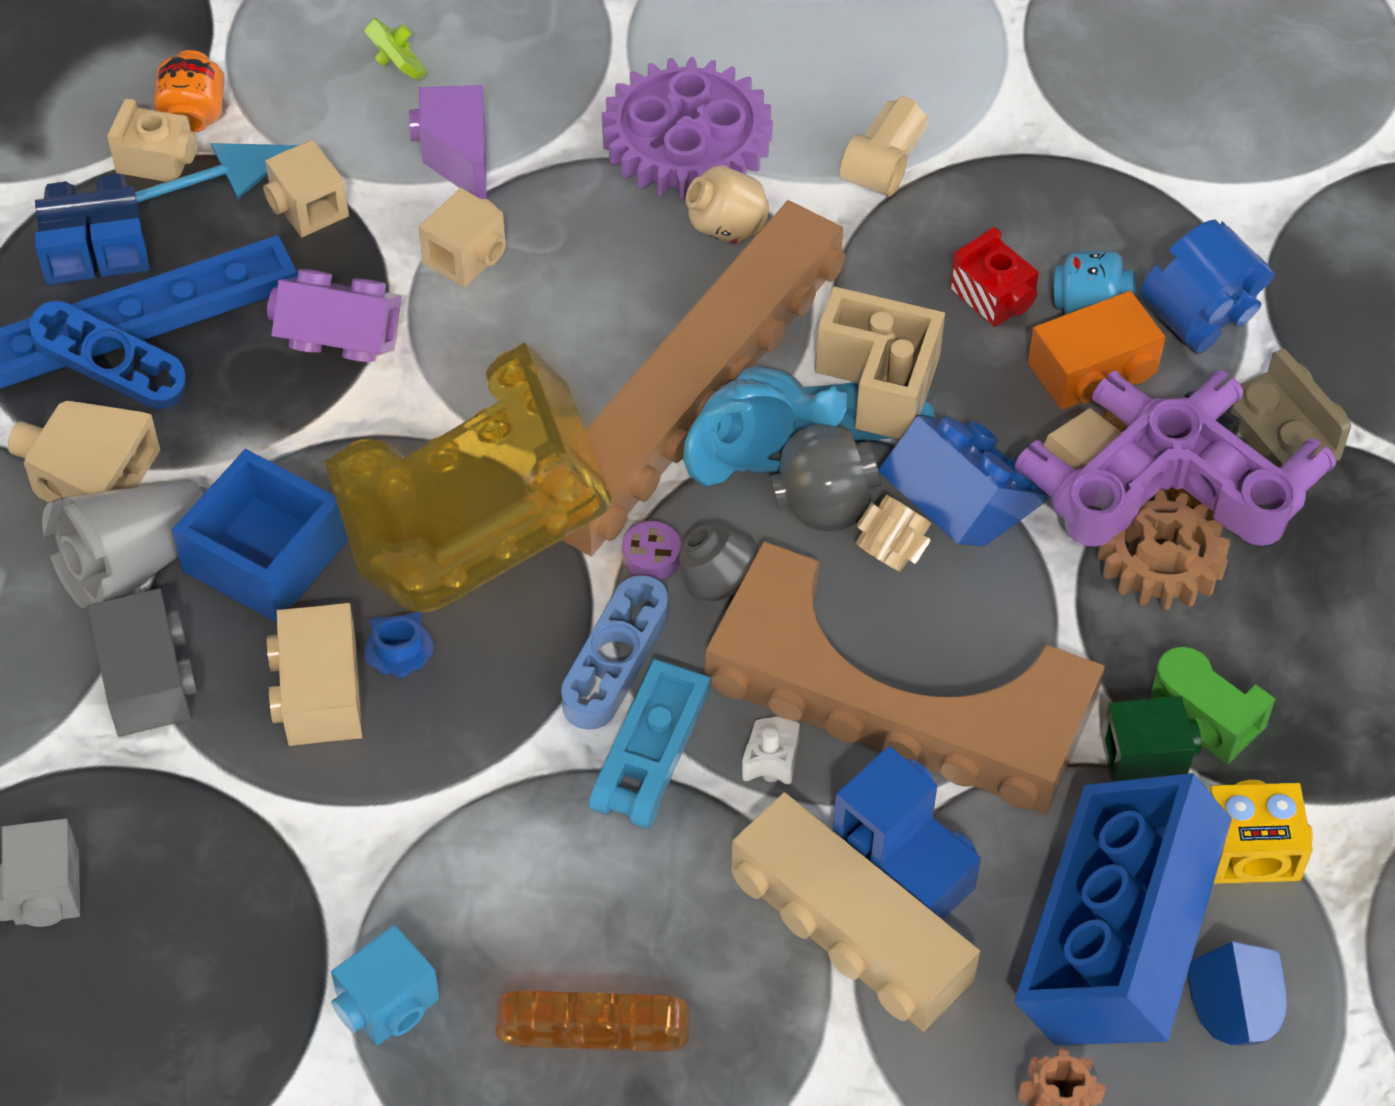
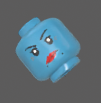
(1091, 278)

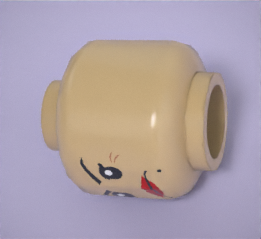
(727, 205)

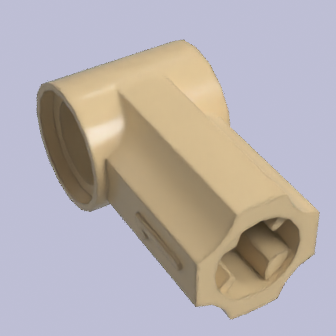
(882, 154)

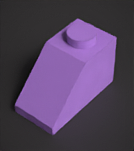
(453, 134)

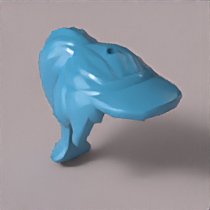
(753, 421)

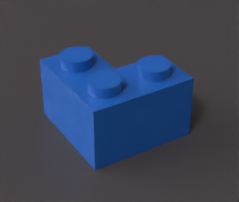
(891, 823)

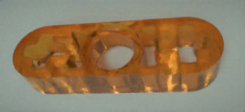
(593, 1021)

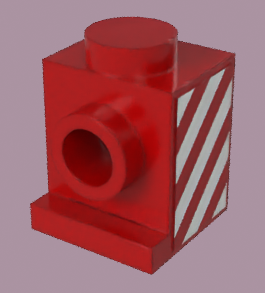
(993, 278)

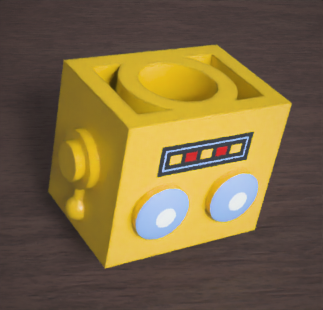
(1266, 834)

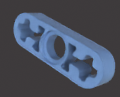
(615, 676)

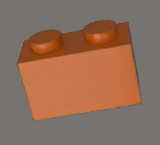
(1088, 344)

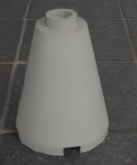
(116, 537)

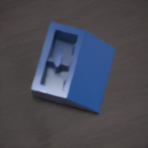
(961, 479)

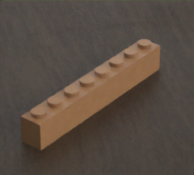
(711, 345)

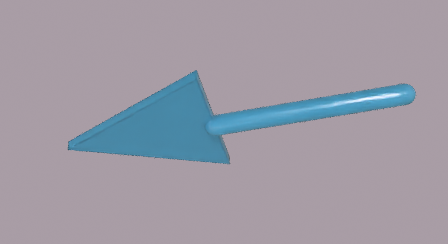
(240, 163)

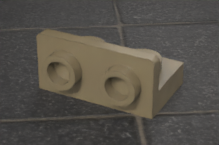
(1287, 409)

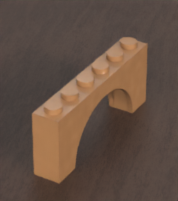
(997, 740)

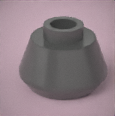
(715, 561)

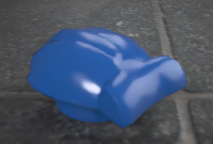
(398, 644)

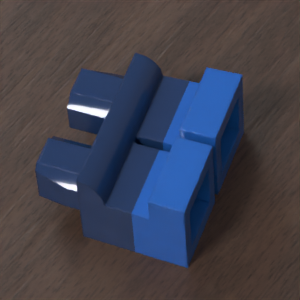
(75, 222)

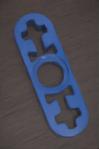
(63, 351)

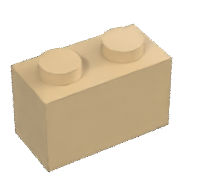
(317, 674)

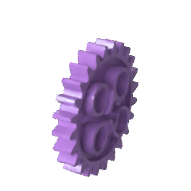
(685, 123)

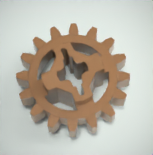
(1165, 552)

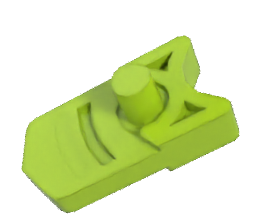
(395, 47)

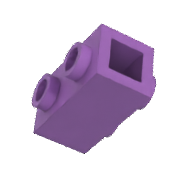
(322, 313)

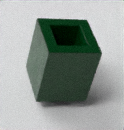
(1149, 738)

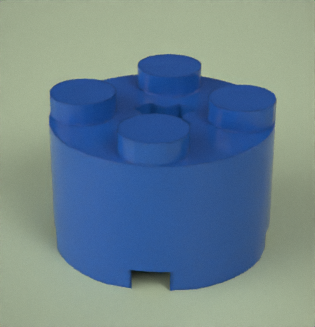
(1207, 284)

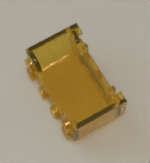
(474, 496)

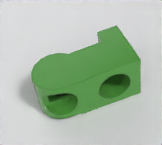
(1224, 713)

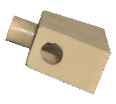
(85, 450)

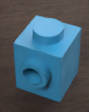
(384, 987)

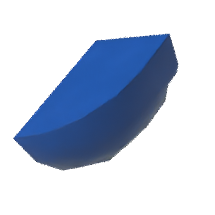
(1239, 993)

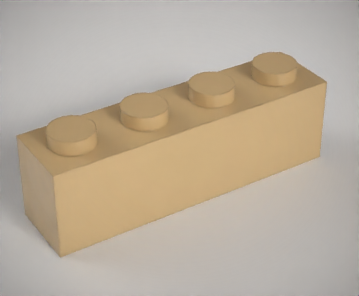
(853, 912)

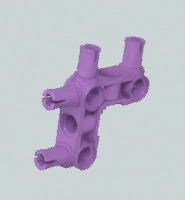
(1203, 461)

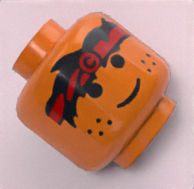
(190, 87)

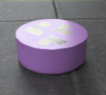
(651, 550)

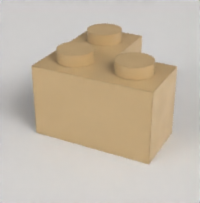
(886, 350)

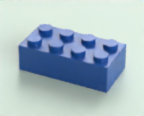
(1124, 912)

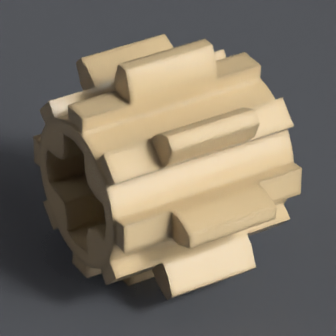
(893, 533)

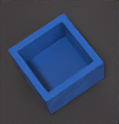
(260, 535)

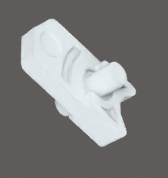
(771, 750)

